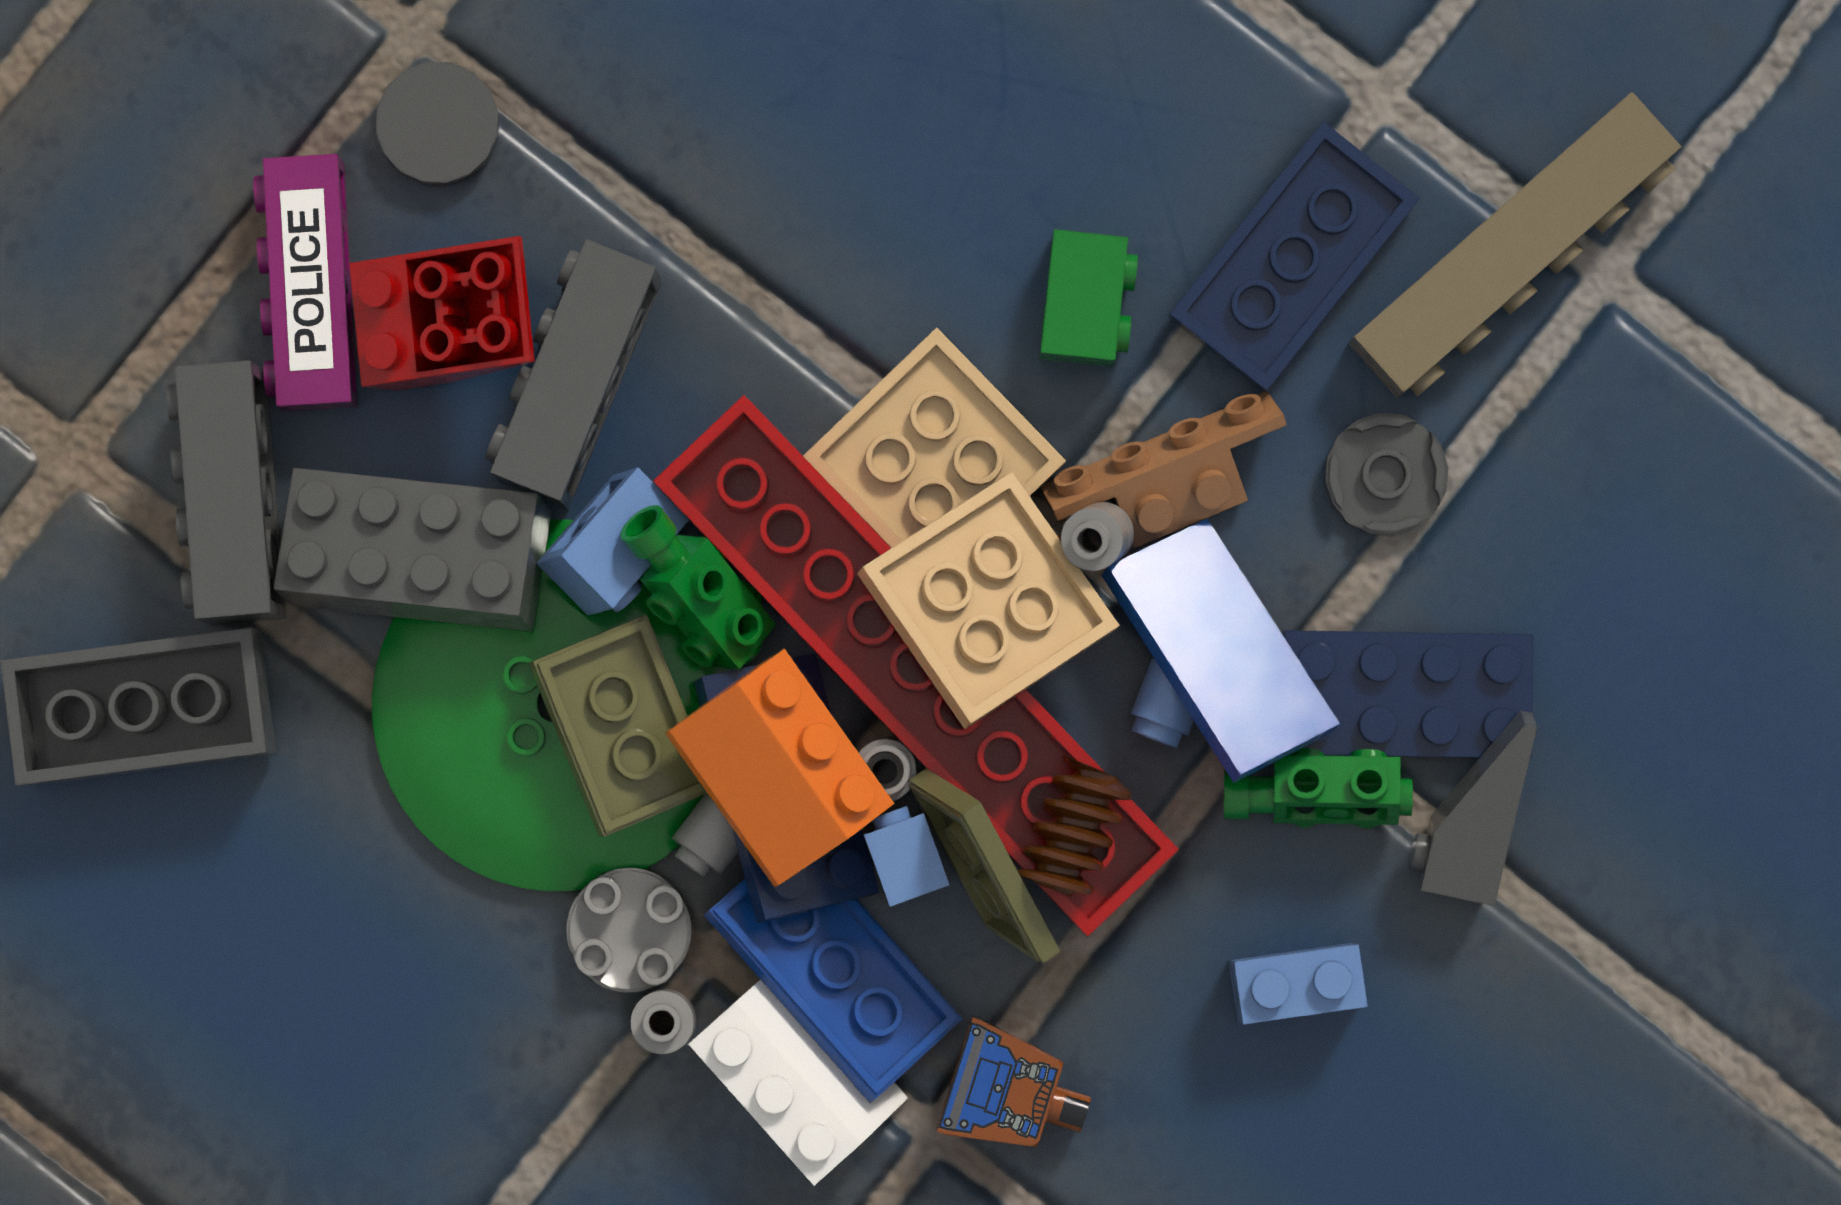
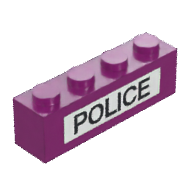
(308, 283)

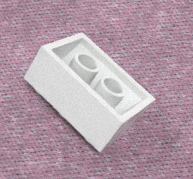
(790, 1083)

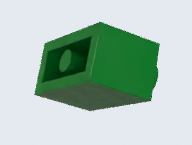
(1086, 297)

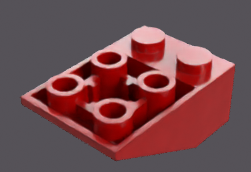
(441, 314)

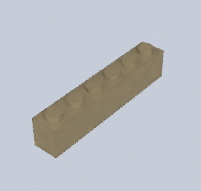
(1515, 245)

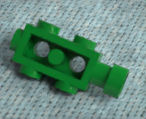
(720, 622)
(1326, 782)

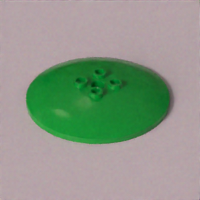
(481, 761)

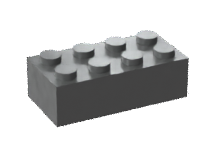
(576, 373)
(227, 491)
(412, 549)
(138, 707)

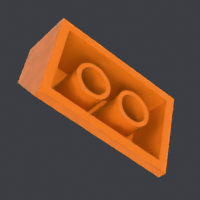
(779, 768)

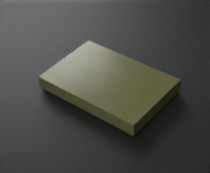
(611, 714)
(983, 865)

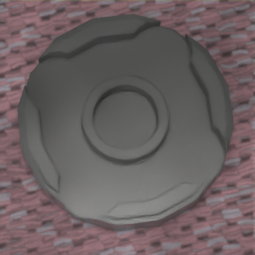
(437, 123)
(1385, 474)

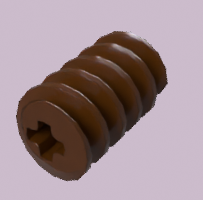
(1074, 829)

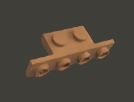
(1173, 475)

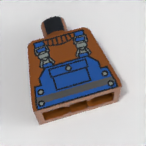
(1007, 1090)

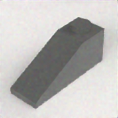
(1475, 822)

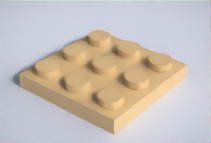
(929, 443)
(987, 600)

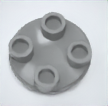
(628, 930)

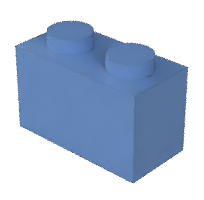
(590, 556)
(905, 856)
(1298, 983)

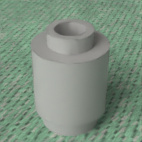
(1111, 524)
(902, 759)
(706, 839)
(678, 1007)

